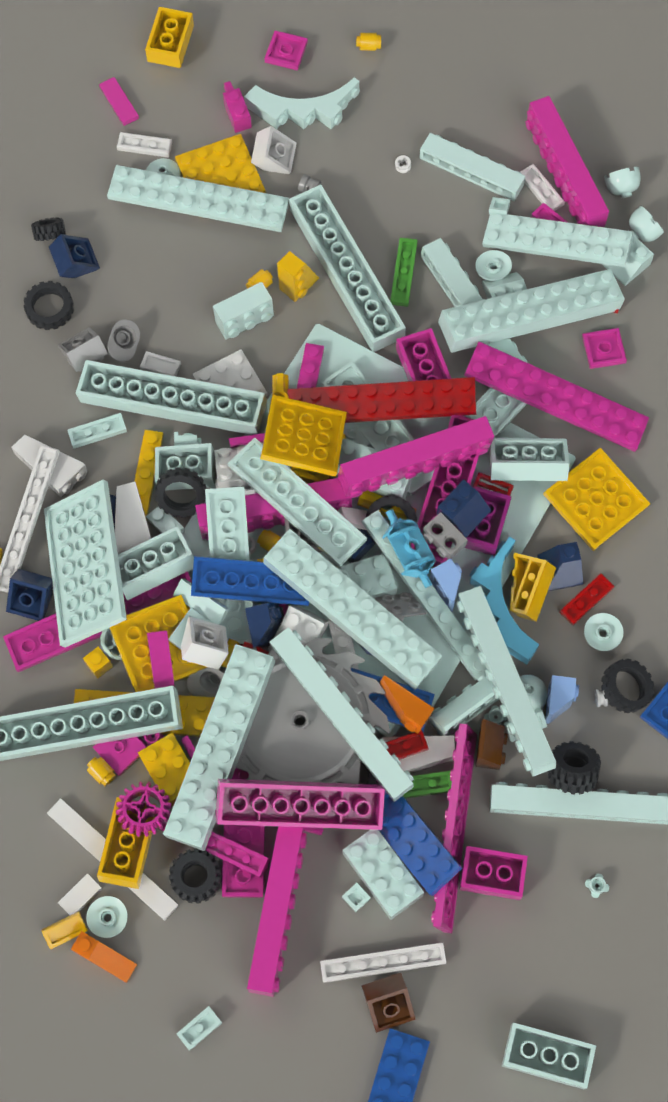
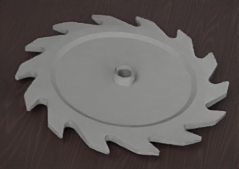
(316, 750)

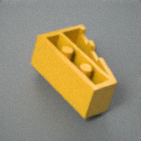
(295, 276)

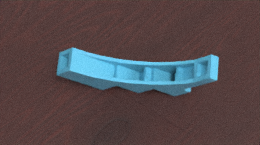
(489, 579)

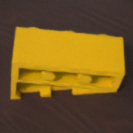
(530, 585)

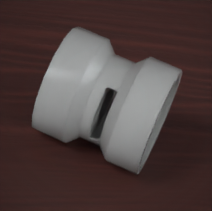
(307, 183)

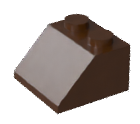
(491, 745)
(388, 1002)

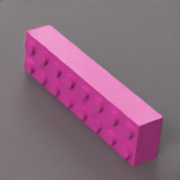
(565, 164)
(415, 457)
(441, 485)
(263, 515)
(299, 804)
(275, 912)

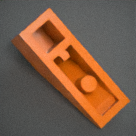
(408, 707)
(103, 957)

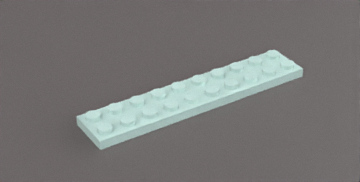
(198, 198)

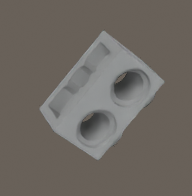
(449, 533)

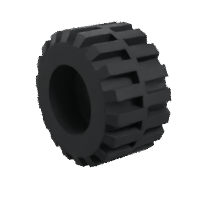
(575, 768)
(189, 859)

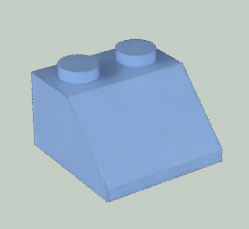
(446, 581)
(561, 694)

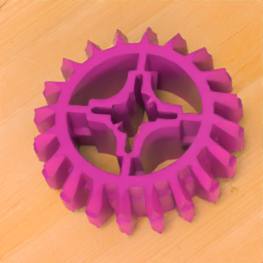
(151, 811)

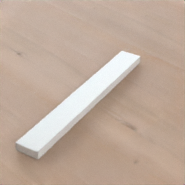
(28, 514)
(94, 844)

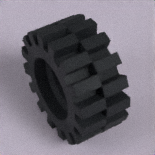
(48, 229)

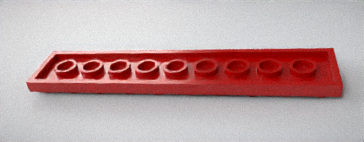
(395, 399)

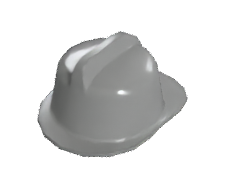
(123, 340)
(205, 682)

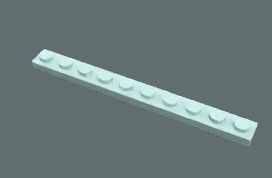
(429, 600)

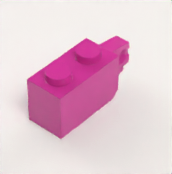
(236, 108)

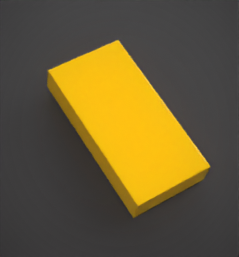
(64, 930)

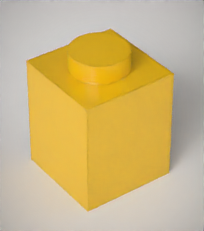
(97, 662)

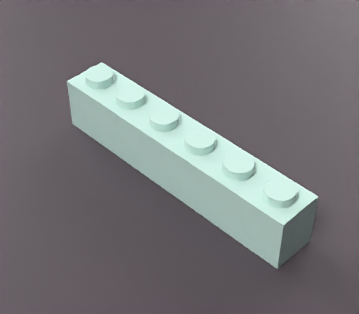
(472, 166)

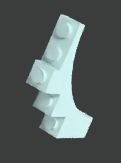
(278, 109)

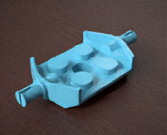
(415, 562)

